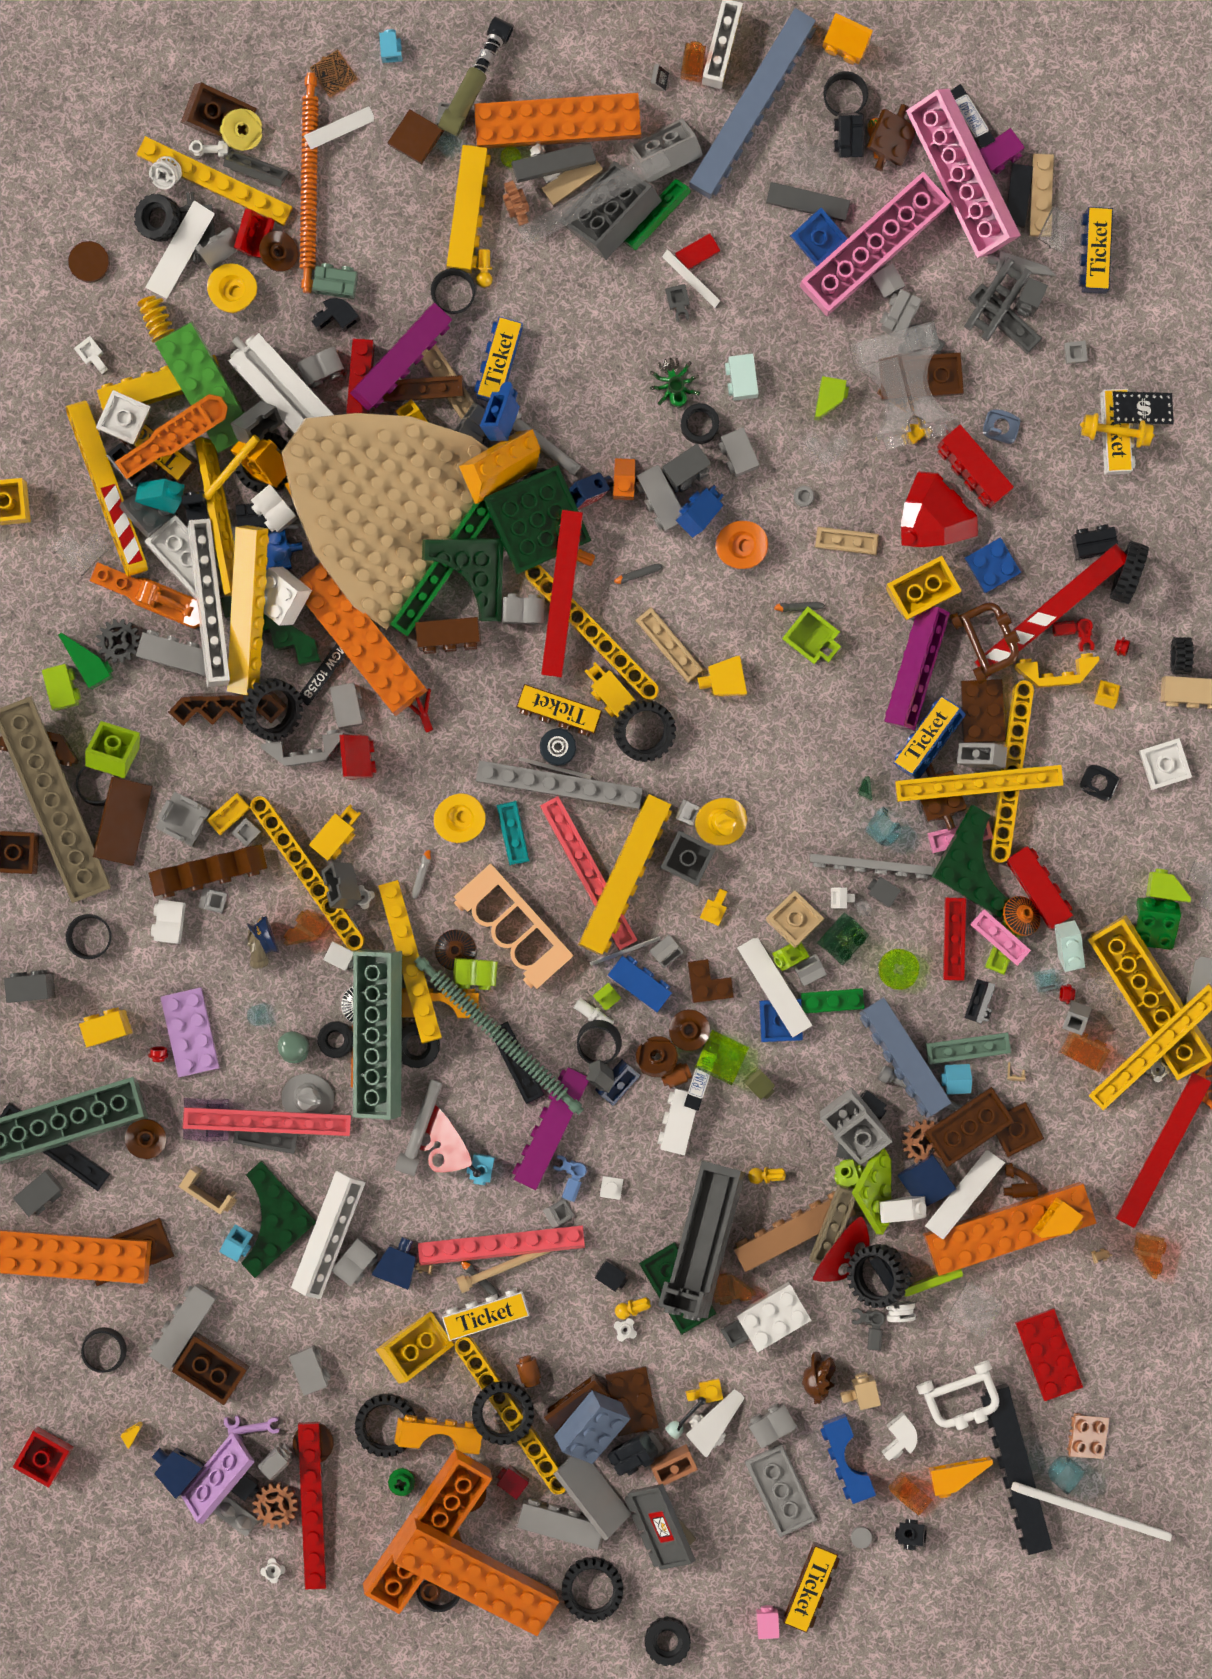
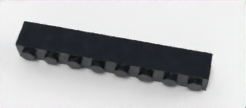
(1017, 1469)

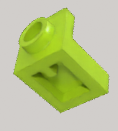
(789, 956)
(607, 996)

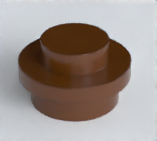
(429, 1591)

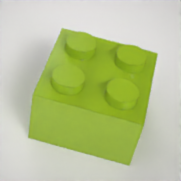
(112, 749)

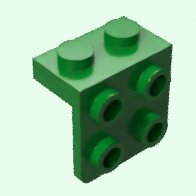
(1158, 922)

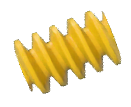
(154, 317)

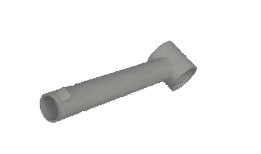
(548, 448)
(407, 1161)

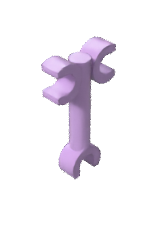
(234, 1428)

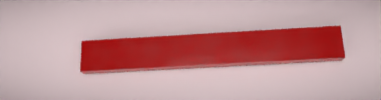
(562, 593)
(1163, 1150)

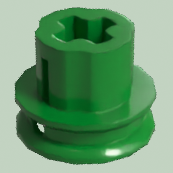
(404, 1475)

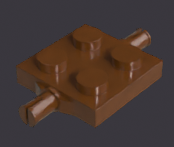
(891, 137)
(944, 807)

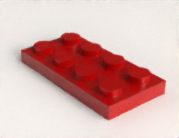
(1048, 1354)

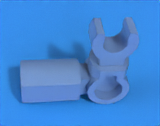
(573, 1184)

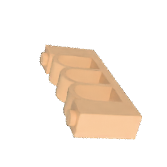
(478, 889)

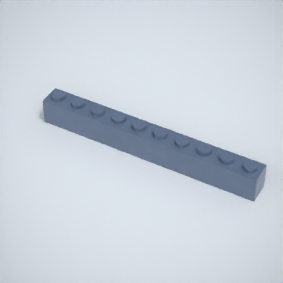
(752, 104)

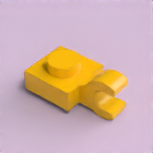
(714, 909)
(708, 1389)

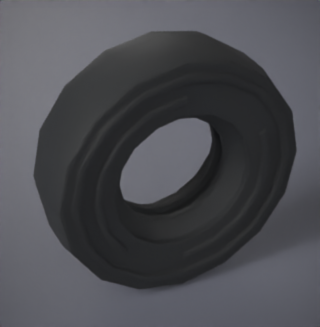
(323, 1043)

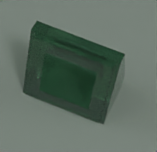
(865, 789)

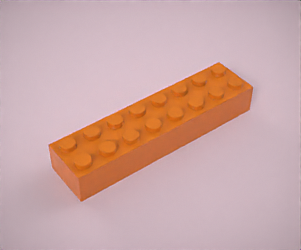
(557, 120)
(362, 642)
(1002, 1230)
(74, 1256)
(441, 1507)
(475, 1577)

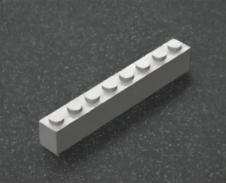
(559, 785)

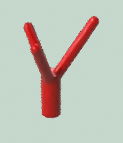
(423, 713)

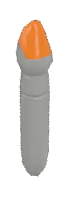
(426, 858)

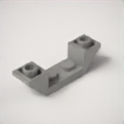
(330, 742)

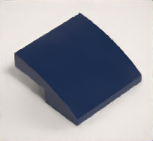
(927, 1180)

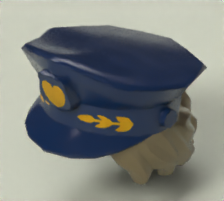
(261, 943)

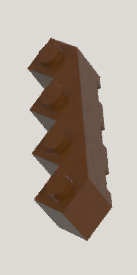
(214, 705)
(208, 870)

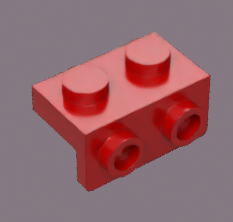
(251, 231)

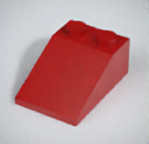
(357, 757)

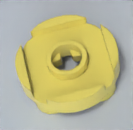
(230, 131)

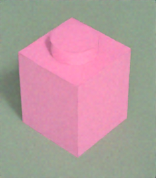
(767, 1622)

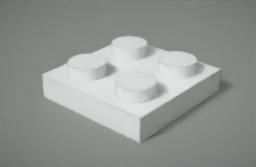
(123, 417)
(1165, 764)

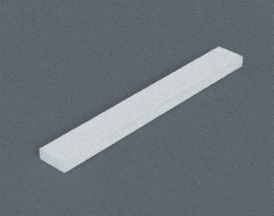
(1091, 1511)

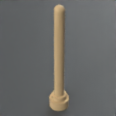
(467, 1282)

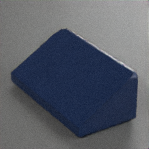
(623, 1079)

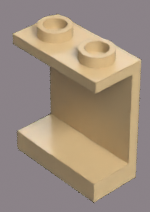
(188, 1186)

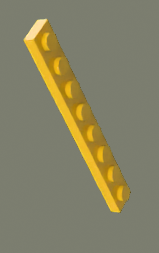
(218, 182)
(217, 512)
(979, 783)
(413, 977)
(1153, 1048)

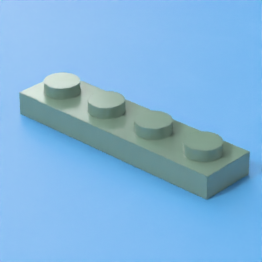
(968, 1048)

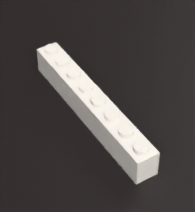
(208, 603)

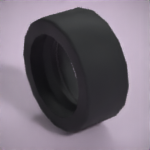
(699, 407)

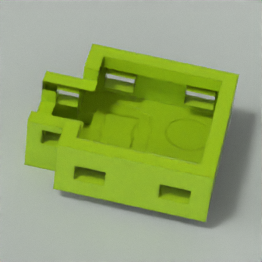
(810, 634)

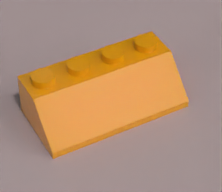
(501, 464)

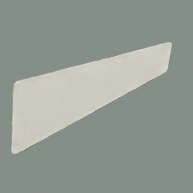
(710, 1428)

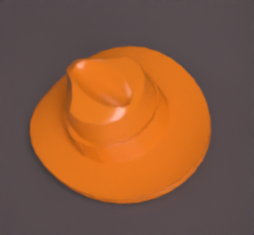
(742, 544)

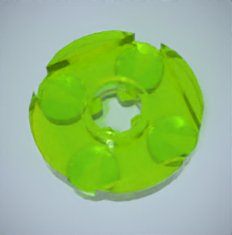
(899, 957)

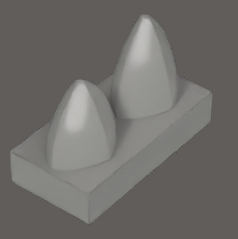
(236, 1515)

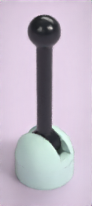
(676, 1428)

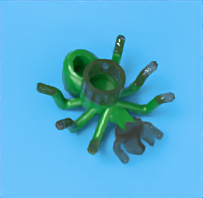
(675, 384)

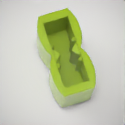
(475, 972)

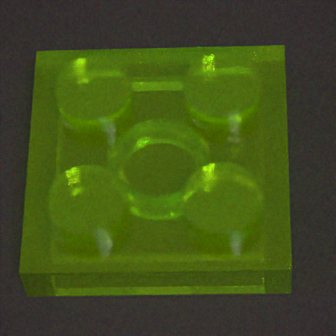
(721, 1057)

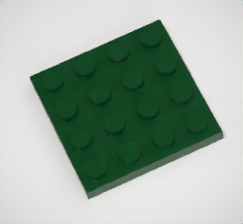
(530, 517)

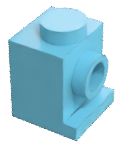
(390, 46)

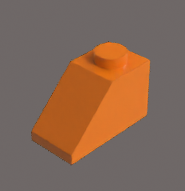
(624, 479)

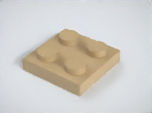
(794, 919)

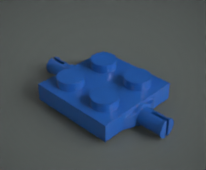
(280, 551)

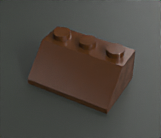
(560, 1411)

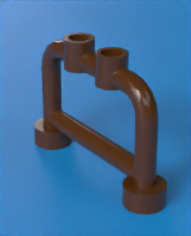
(1010, 637)

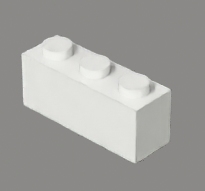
(678, 1123)

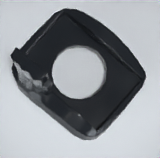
(1086, 785)

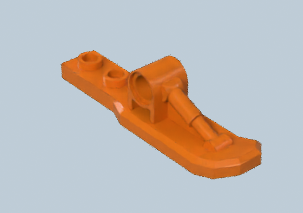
(175, 434)
(149, 595)

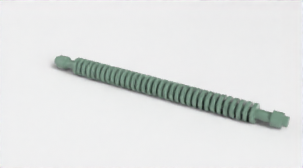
(423, 965)

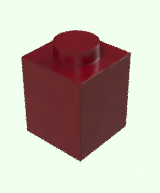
(512, 1481)

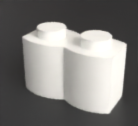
(273, 509)
(168, 921)

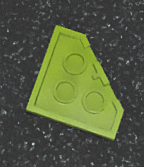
(873, 1188)

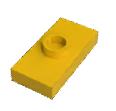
(228, 814)

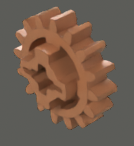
(516, 203)
(914, 1141)
(282, 1508)

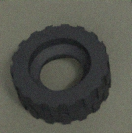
(143, 213)
(421, 1060)
(667, 1657)

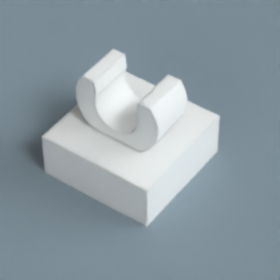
(840, 897)

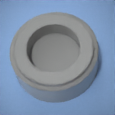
(803, 496)
(861, 1537)

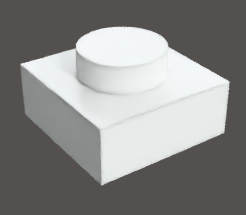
(611, 1187)

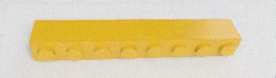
(247, 608)
(624, 875)

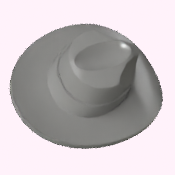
(307, 1095)

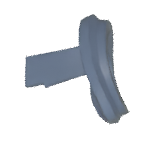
(994, 433)

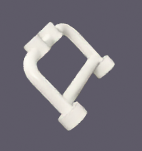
(961, 1421)

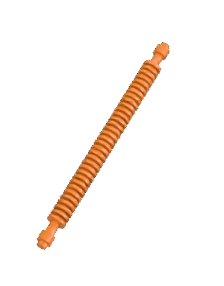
(309, 185)

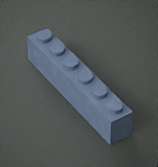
(905, 1058)

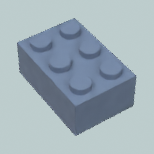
(592, 1427)

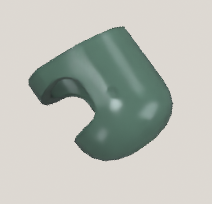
(293, 1046)

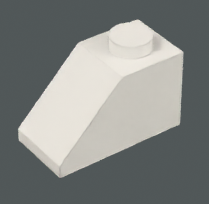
(903, 1209)

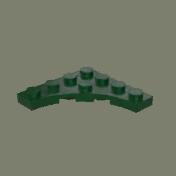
(479, 564)
(964, 867)
(281, 1219)

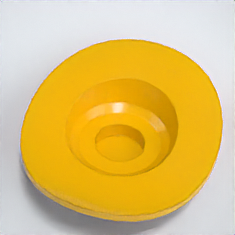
(231, 287)
(459, 818)
(721, 821)

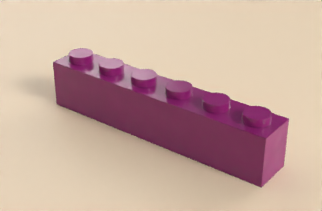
(400, 357)
(916, 668)
(549, 1133)

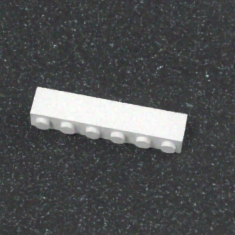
(328, 1235)

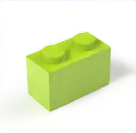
(61, 687)

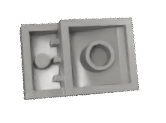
(855, 1126)

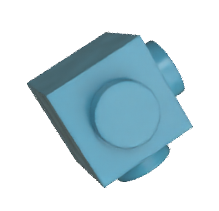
(957, 1079)
(485, 1165)
(236, 1243)

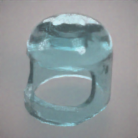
(883, 829)
(1065, 1473)

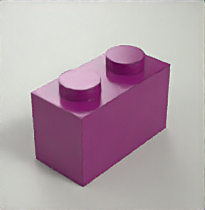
(1004, 149)

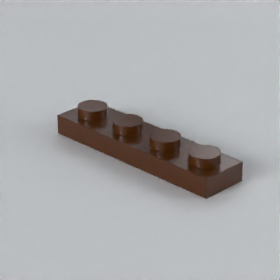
(426, 389)

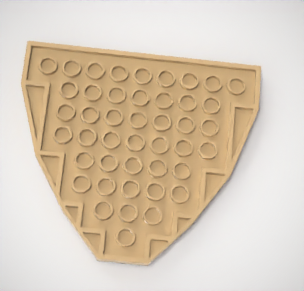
(372, 495)

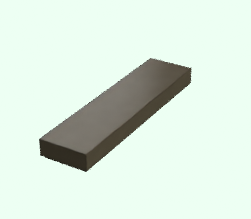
(834, 1222)

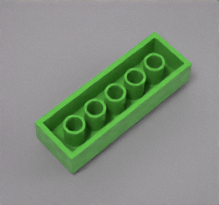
(199, 376)

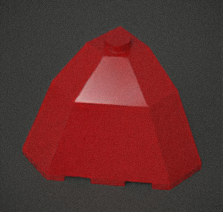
(935, 514)

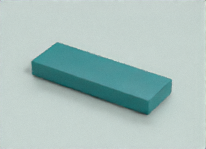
(512, 833)

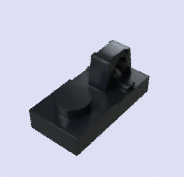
(980, 998)

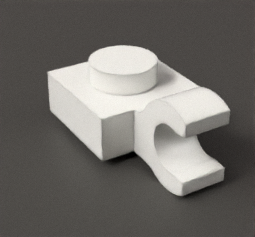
(90, 352)

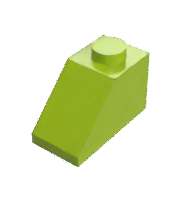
(830, 395)
(1166, 886)

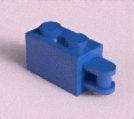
(500, 413)
(700, 510)

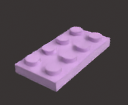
(189, 1032)
(217, 1478)

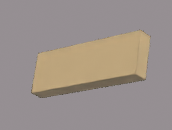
(569, 182)
(846, 540)

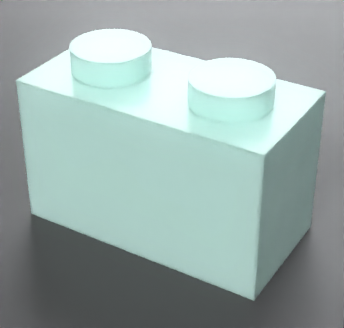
(742, 377)
(1069, 946)

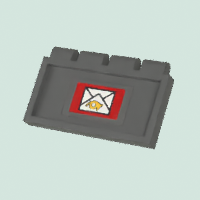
(660, 1527)

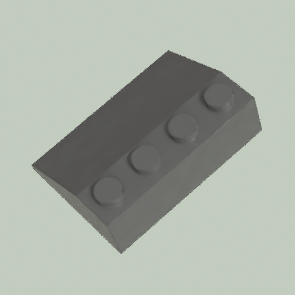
(615, 220)

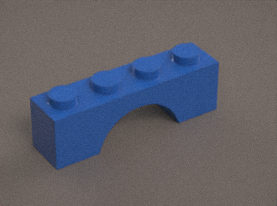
(857, 1483)

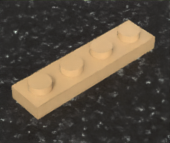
(1040, 192)

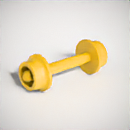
(1143, 434)

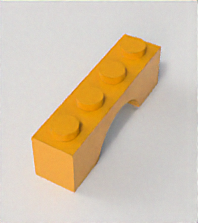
(438, 996)
(413, 1432)

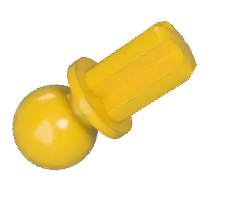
(484, 278)
(756, 1175)
(624, 1310)

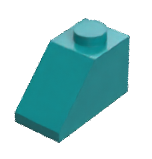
(160, 494)

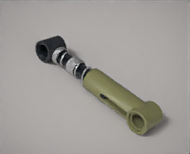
(455, 116)

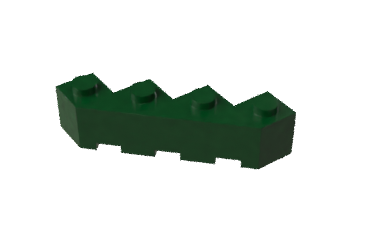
(284, 637)

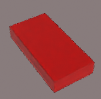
(698, 251)

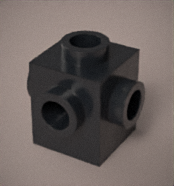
(918, 1538)

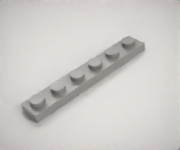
(862, 865)

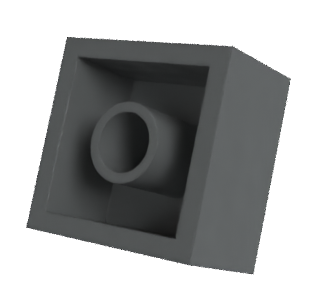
(687, 468)
(688, 858)
(27, 988)

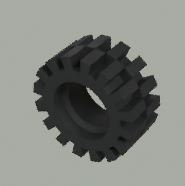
(1181, 655)

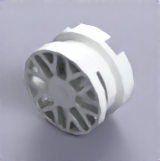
(165, 173)
(901, 1308)

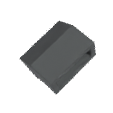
(600, 1076)

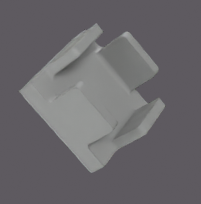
(182, 818)

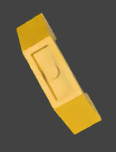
(1029, 671)

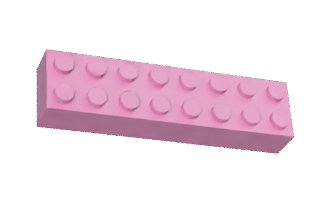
(963, 172)
(875, 244)

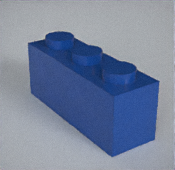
(640, 983)

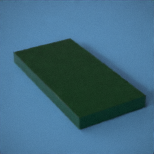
(659, 1270)

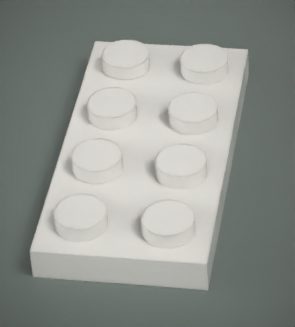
(172, 548)

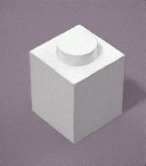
(339, 956)

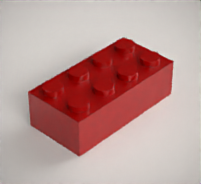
(974, 466)

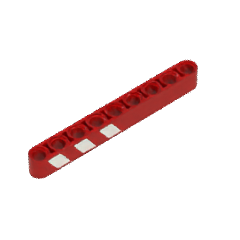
(1060, 603)

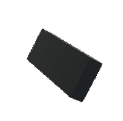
(1019, 193)

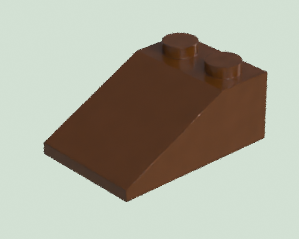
(209, 107)

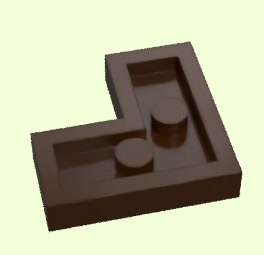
(703, 987)

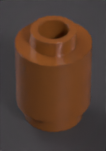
(679, 1076)
(528, 1371)

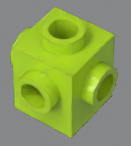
(848, 1173)

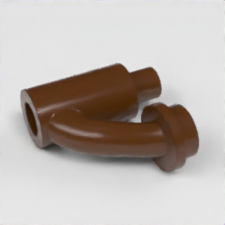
(1020, 1190)

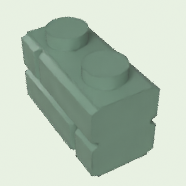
(335, 281)

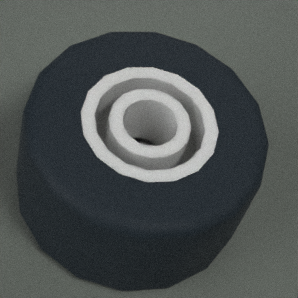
(556, 753)

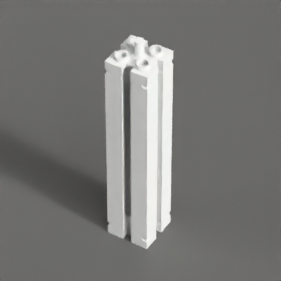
(275, 382)

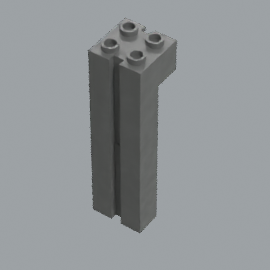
(703, 1242)

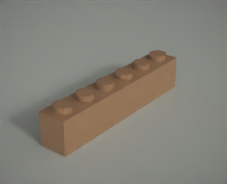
(783, 1234)

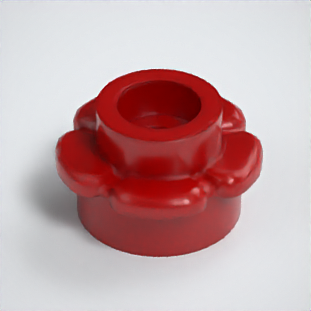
(1122, 646)
(1067, 993)
(158, 1053)

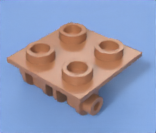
(1088, 1436)

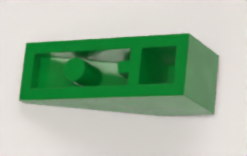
(90, 666)

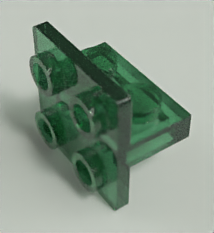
(843, 938)

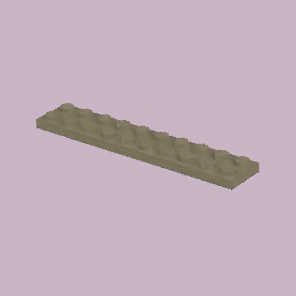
(52, 800)

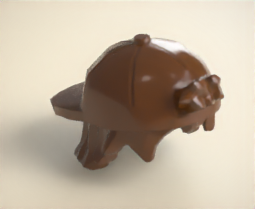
(817, 1377)

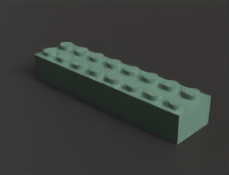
(377, 1033)
(70, 1119)

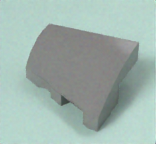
(218, 248)

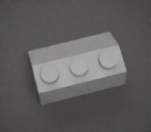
(677, 142)

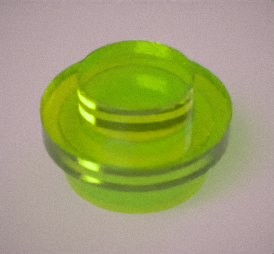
(508, 155)

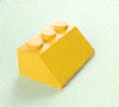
(923, 588)

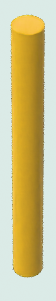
(231, 467)

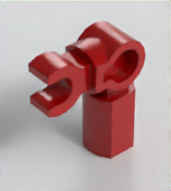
(1083, 626)

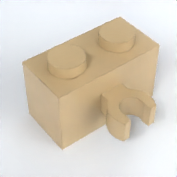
(864, 1392)

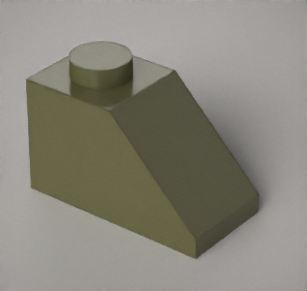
(759, 1084)

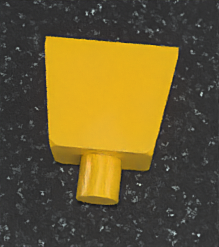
(725, 678)

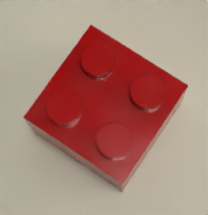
(43, 1457)

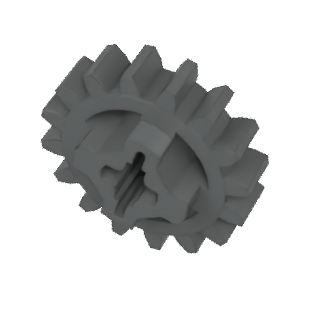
(113, 648)

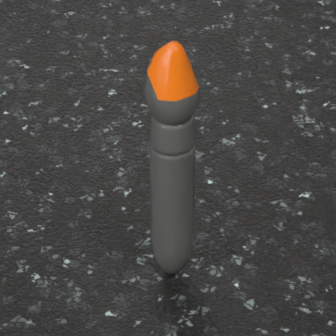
(638, 573)
(784, 607)
(469, 1268)

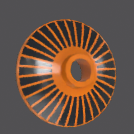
(1017, 920)

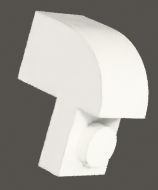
(905, 1437)

